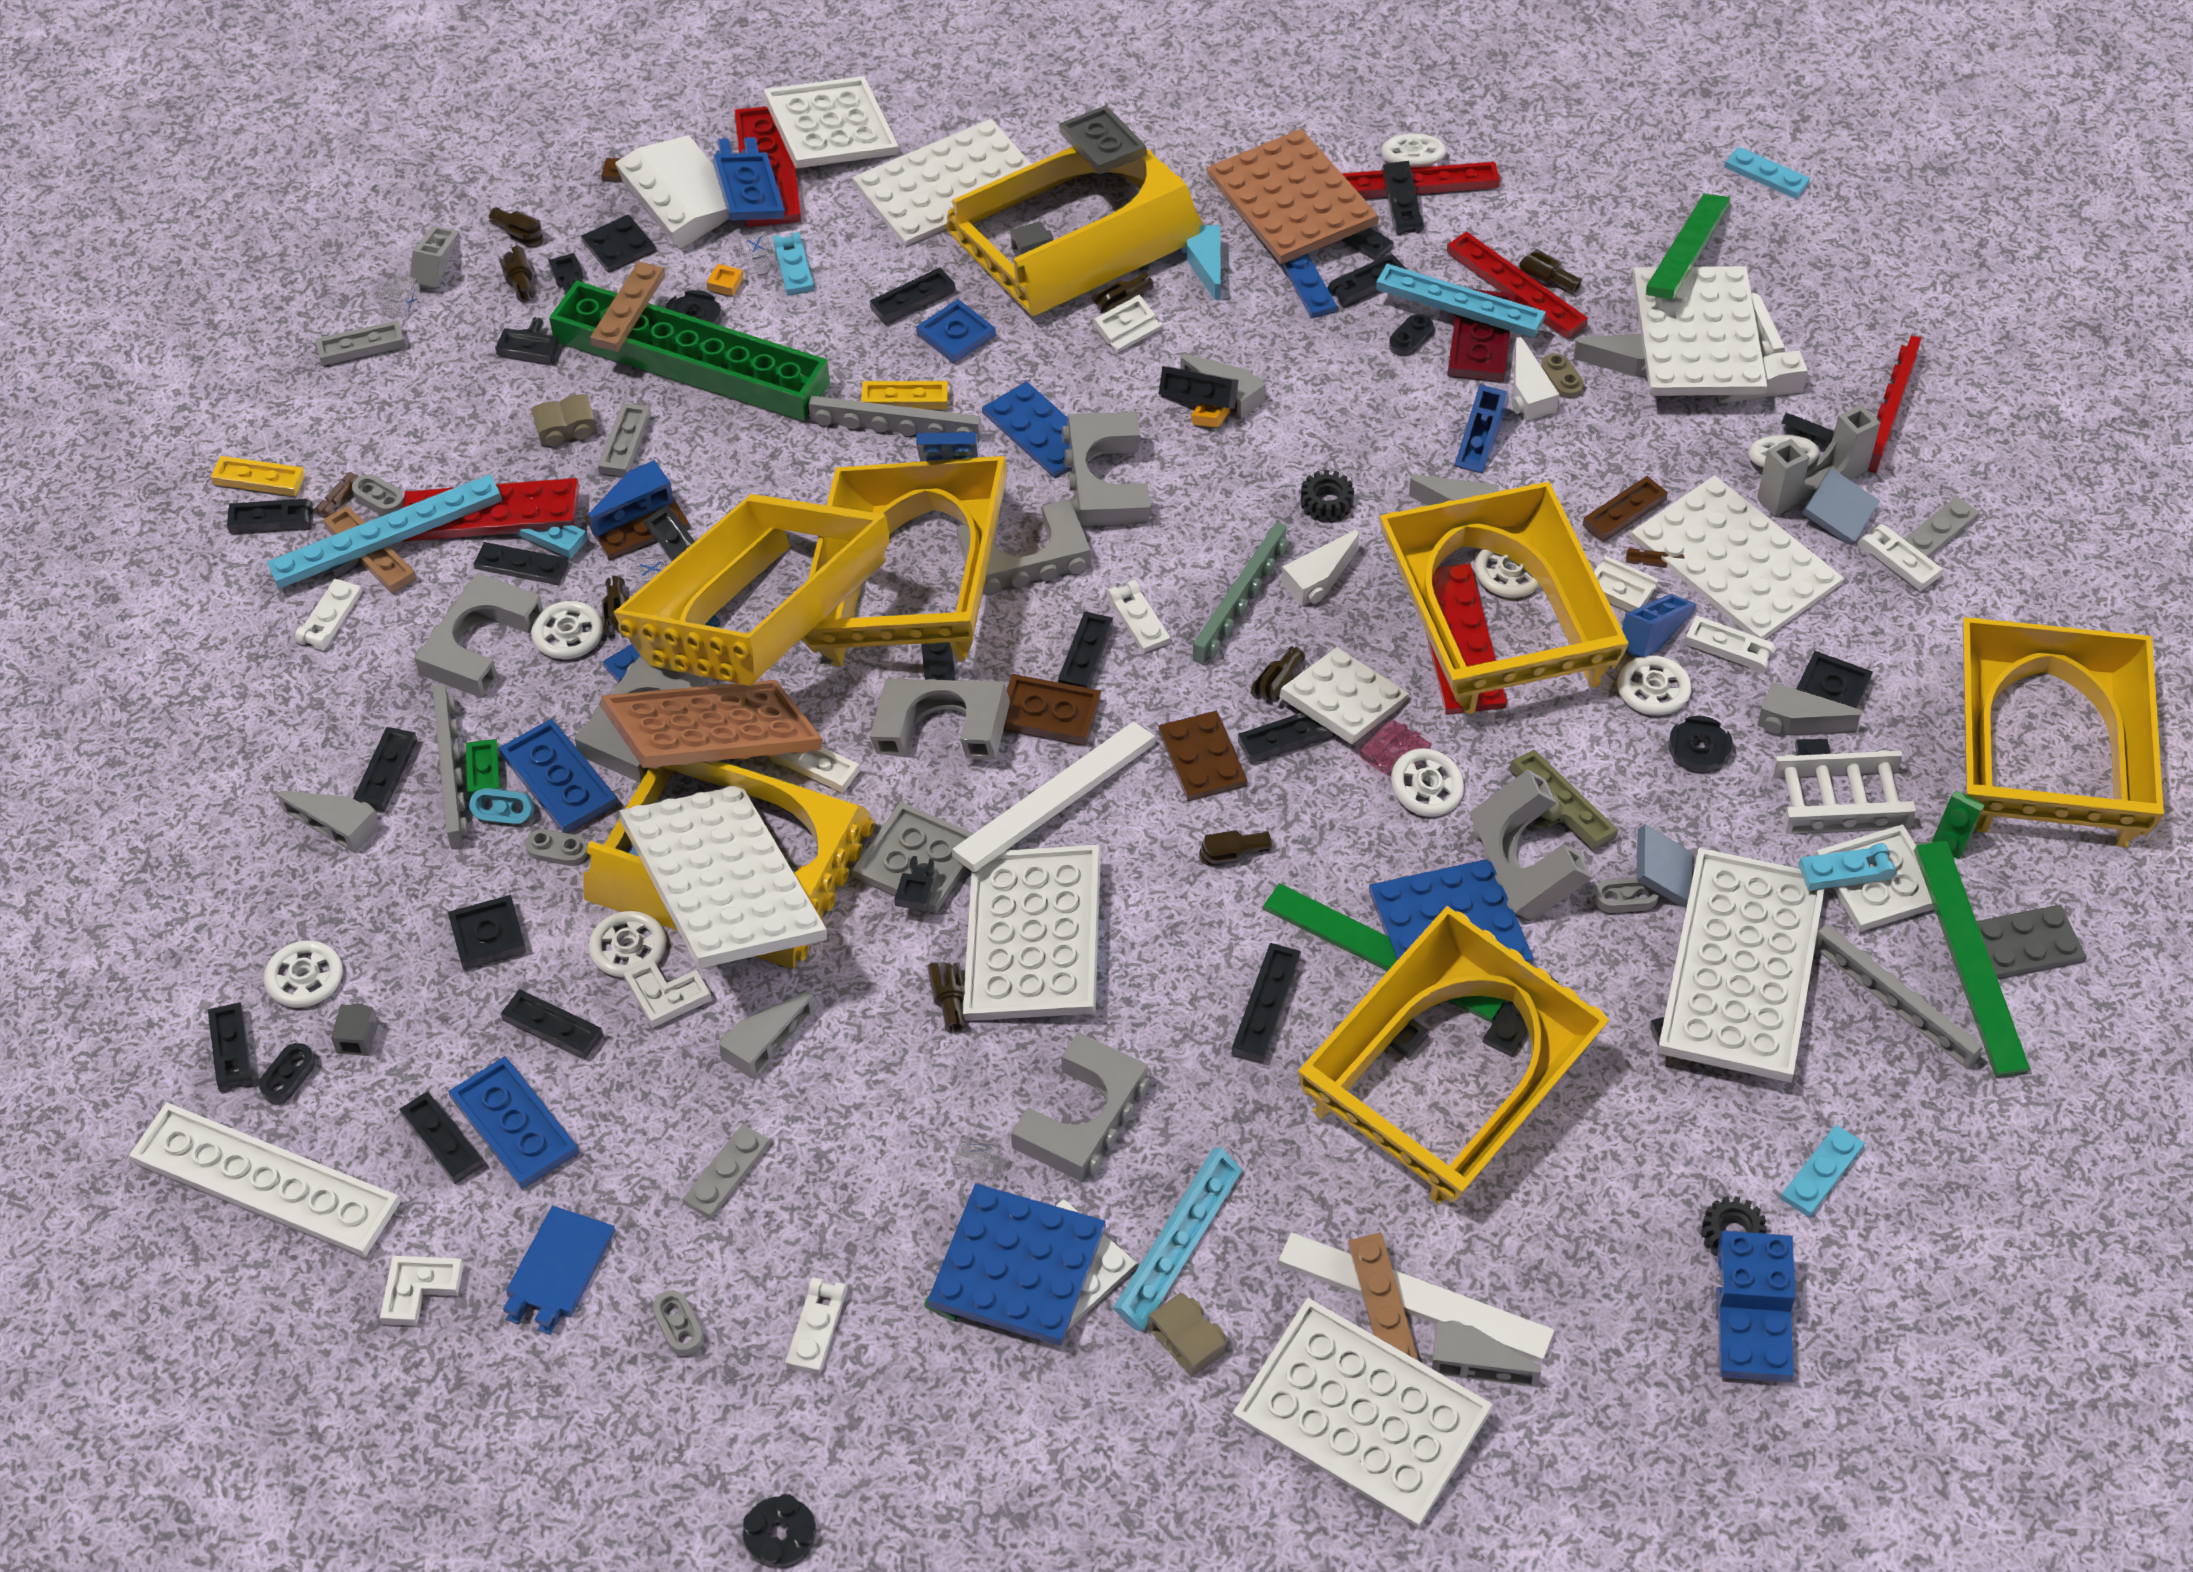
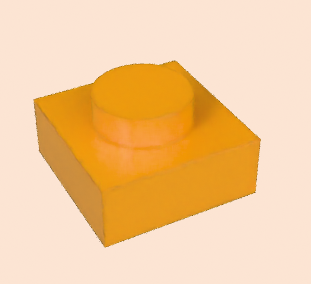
(725, 279)
(1209, 415)

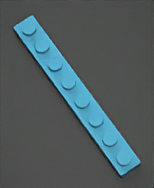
(384, 531)

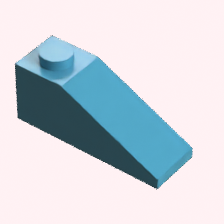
(1204, 257)

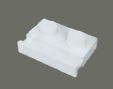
(1127, 324)
(1625, 585)

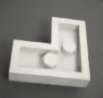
(665, 1000)
(413, 1278)

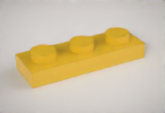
(912, 394)
(258, 476)

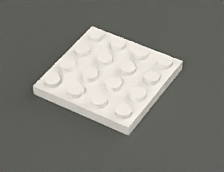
(830, 122)

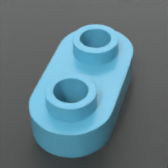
(503, 805)

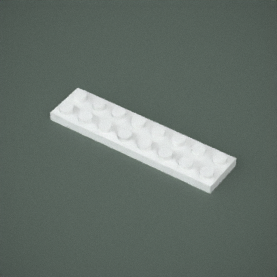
(265, 1179)

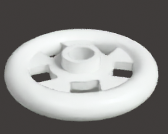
(1413, 149)
(1760, 447)
(1512, 588)
(564, 622)
(1651, 706)
(1434, 760)
(635, 921)
(289, 957)

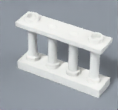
(1845, 817)

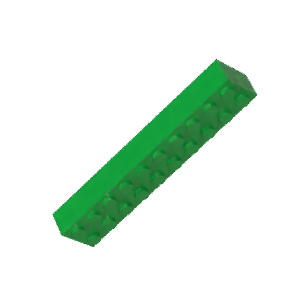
(698, 353)

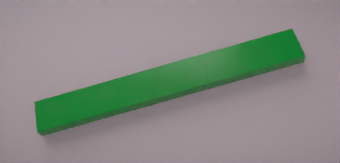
(1687, 246)
(1356, 939)
(1971, 959)

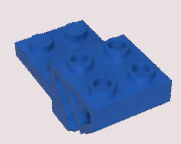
(1755, 1306)

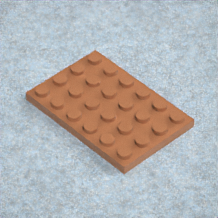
(1292, 196)
(710, 723)

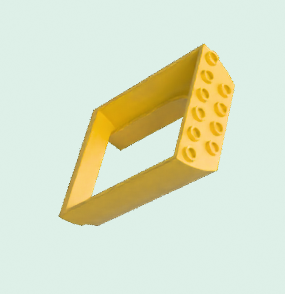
(1084, 259)
(959, 487)
(1533, 532)
(671, 610)
(2119, 681)
(838, 827)
(1441, 965)

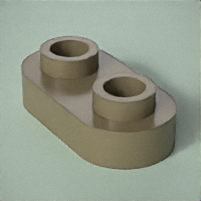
(1560, 372)

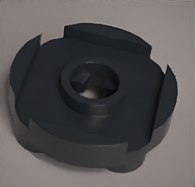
(699, 302)
(1695, 758)
(786, 1512)

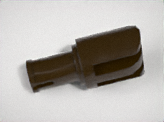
(518, 226)
(1549, 271)
(517, 273)
(1121, 292)
(613, 600)
(1277, 675)
(1232, 846)
(948, 993)

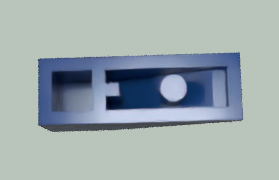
(1482, 428)
(632, 497)
(1655, 623)

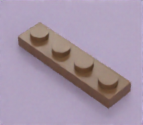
(627, 306)
(383, 563)
(1381, 1292)

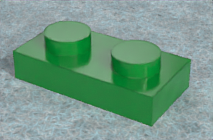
(482, 765)
(1958, 822)

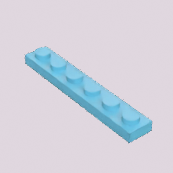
(1460, 300)
(1177, 1239)

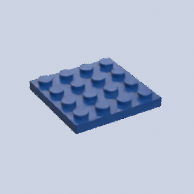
(1414, 901)
(1017, 1264)

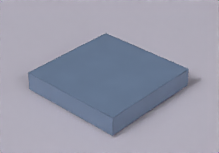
(1840, 506)
(1664, 865)

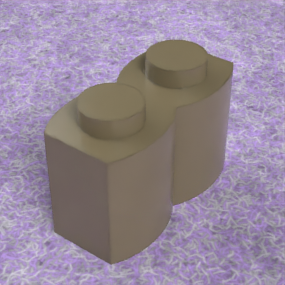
(564, 420)
(1187, 1333)

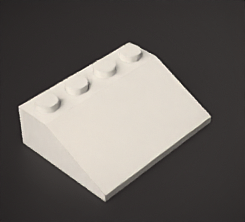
(675, 188)

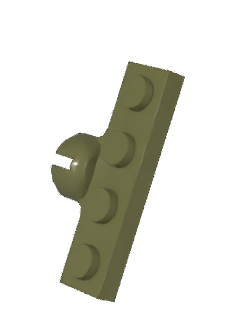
(1570, 804)

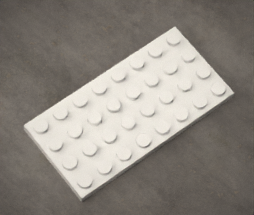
(722, 876)
(1742, 966)

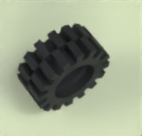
(1323, 508)
(1729, 1211)

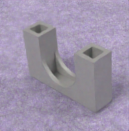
(1789, 479)
(1095, 500)
(1063, 554)
(480, 602)
(909, 700)
(600, 739)
(1499, 826)
(1078, 1147)

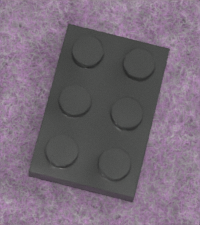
(1102, 139)
(2030, 941)

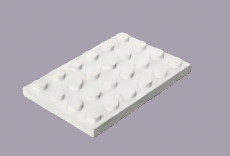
(918, 187)
(1703, 336)
(1737, 558)
(1033, 934)
(1363, 1412)

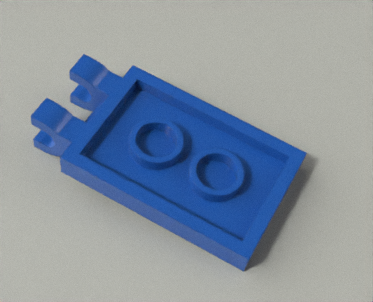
(747, 182)
(557, 1267)

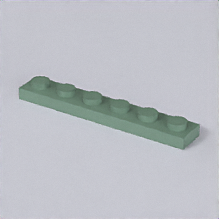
(1237, 598)

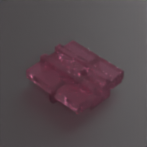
(1391, 735)

